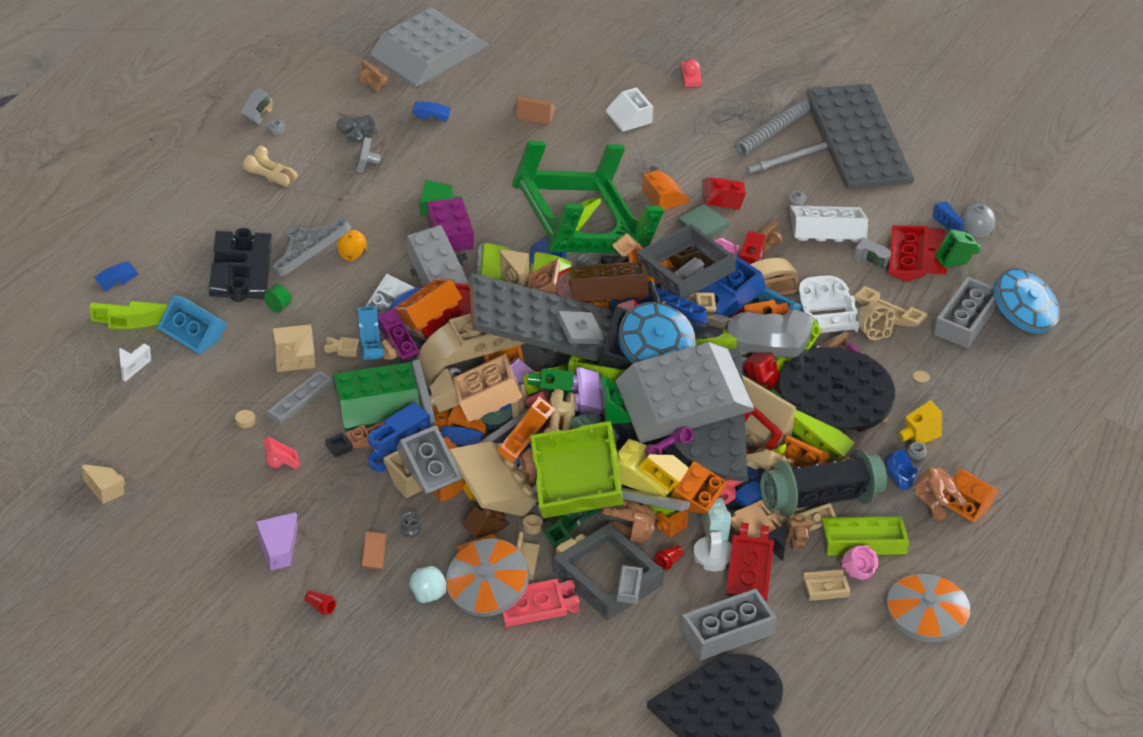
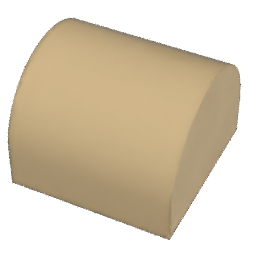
(706, 300)

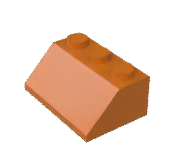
(428, 303)

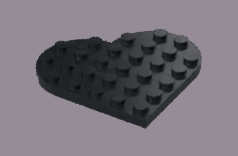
(723, 699)

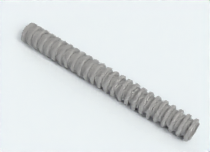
(774, 126)

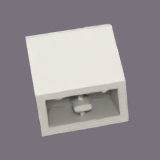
(630, 110)

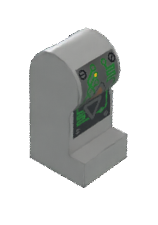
(255, 105)
(872, 253)

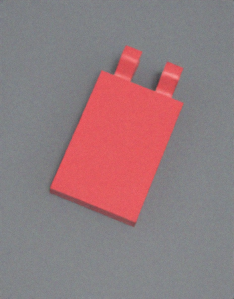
(543, 602)

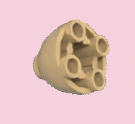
(876, 321)

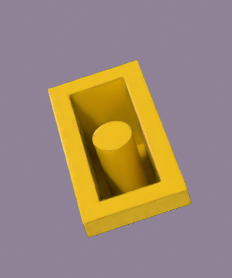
(664, 470)

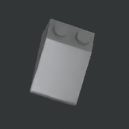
(428, 460)

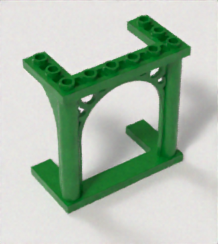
(563, 230)

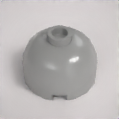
(978, 220)

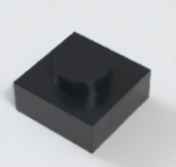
(338, 445)

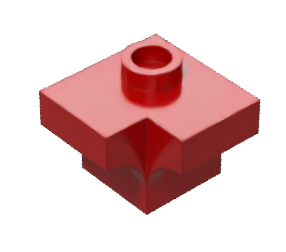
(763, 368)

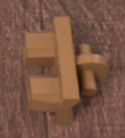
(371, 76)
(773, 237)
(798, 531)

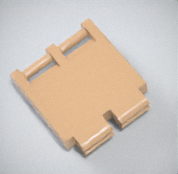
(755, 517)

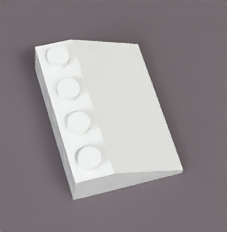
(828, 223)

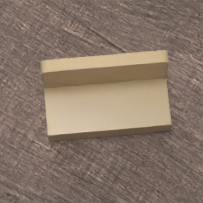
(530, 553)

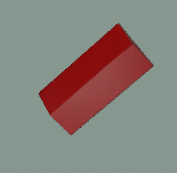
(908, 252)

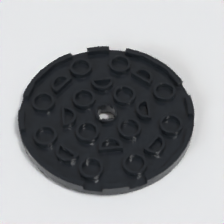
(865, 388)

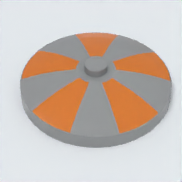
(487, 577)
(928, 608)

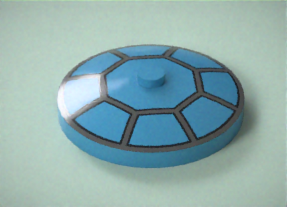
(1026, 301)
(653, 331)

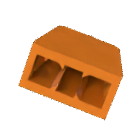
(762, 307)

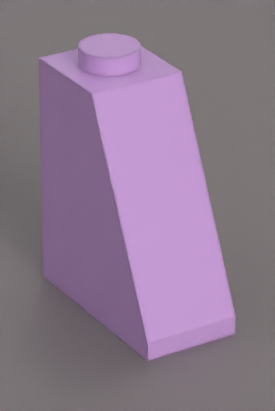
(278, 539)

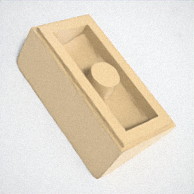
(817, 514)

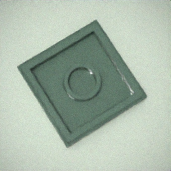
(705, 219)

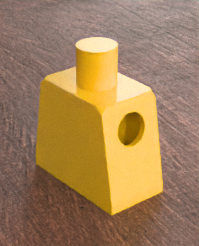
(922, 424)

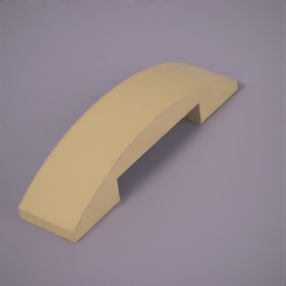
(773, 267)
(903, 317)

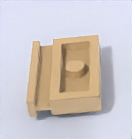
(826, 585)

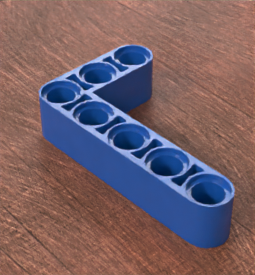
(687, 308)

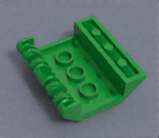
(374, 393)

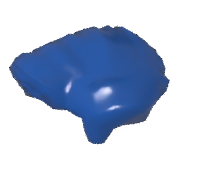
(900, 469)

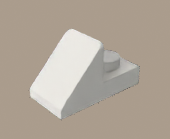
(135, 361)

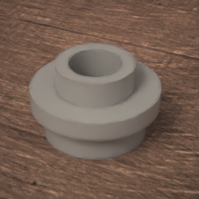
(276, 127)
(797, 198)
(917, 451)

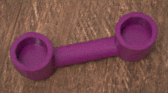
(680, 434)

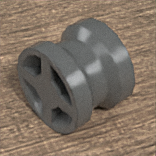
(410, 524)

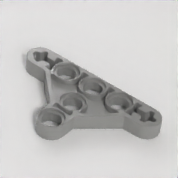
(307, 243)

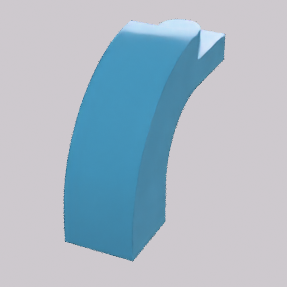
(369, 333)

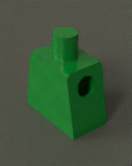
(435, 191)
(957, 249)
(560, 380)

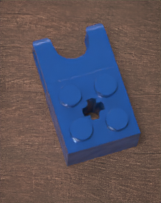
(736, 288)
(397, 427)

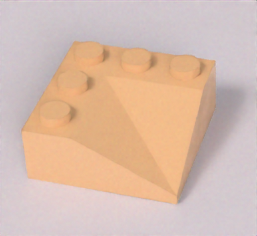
(487, 388)

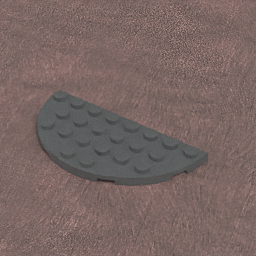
(722, 443)

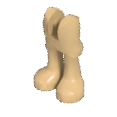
(273, 171)
(562, 409)

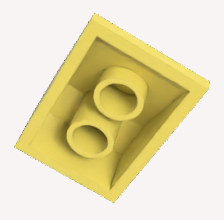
(629, 459)

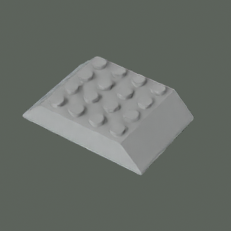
(425, 46)
(682, 390)

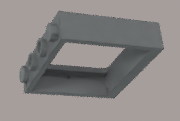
(677, 242)
(606, 604)

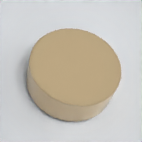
(245, 419)
(532, 524)

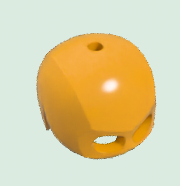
(351, 245)

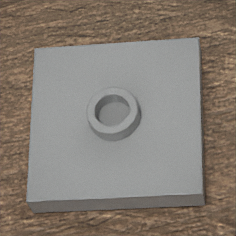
(580, 327)

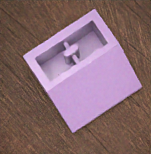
(587, 392)

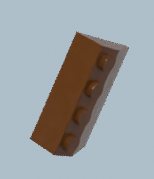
(609, 282)

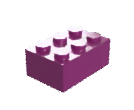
(454, 220)

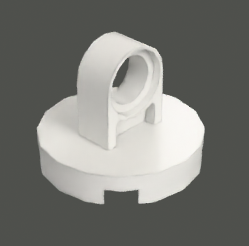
(713, 553)

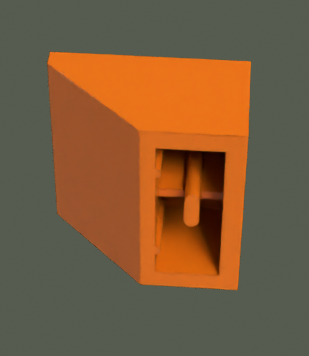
(804, 453)
(700, 488)
(976, 493)

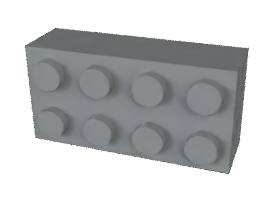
(434, 256)
(966, 313)
(728, 624)

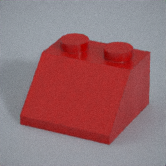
(723, 192)

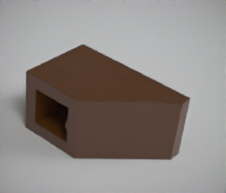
(484, 522)

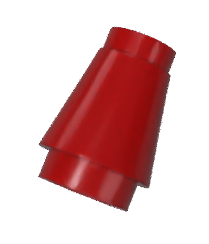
(668, 557)
(321, 602)

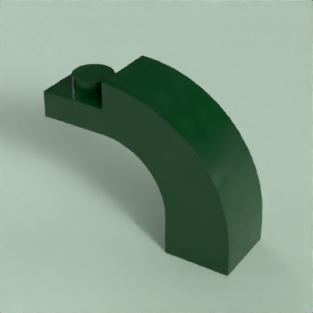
(560, 528)

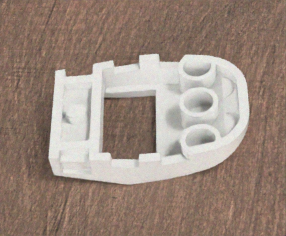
(827, 294)

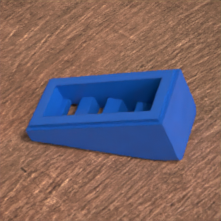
(947, 216)

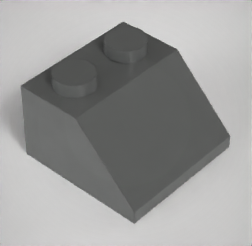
(539, 357)

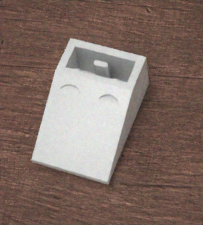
(387, 292)

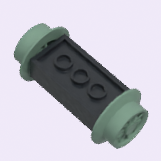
(818, 484)

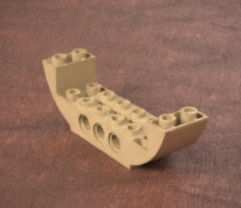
(455, 344)

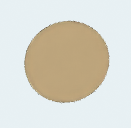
(921, 376)

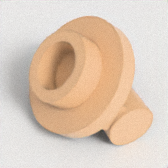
(389, 351)

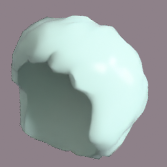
(427, 584)

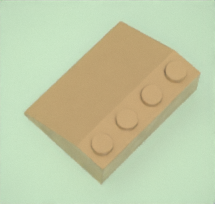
(774, 408)
(494, 479)

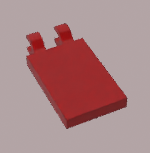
(750, 562)

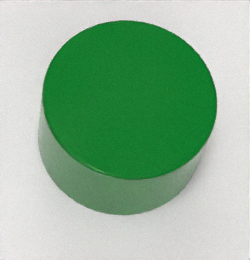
(277, 298)

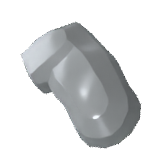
(772, 333)

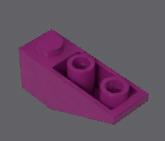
(397, 334)

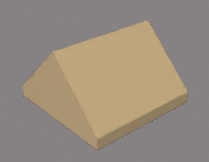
(515, 267)

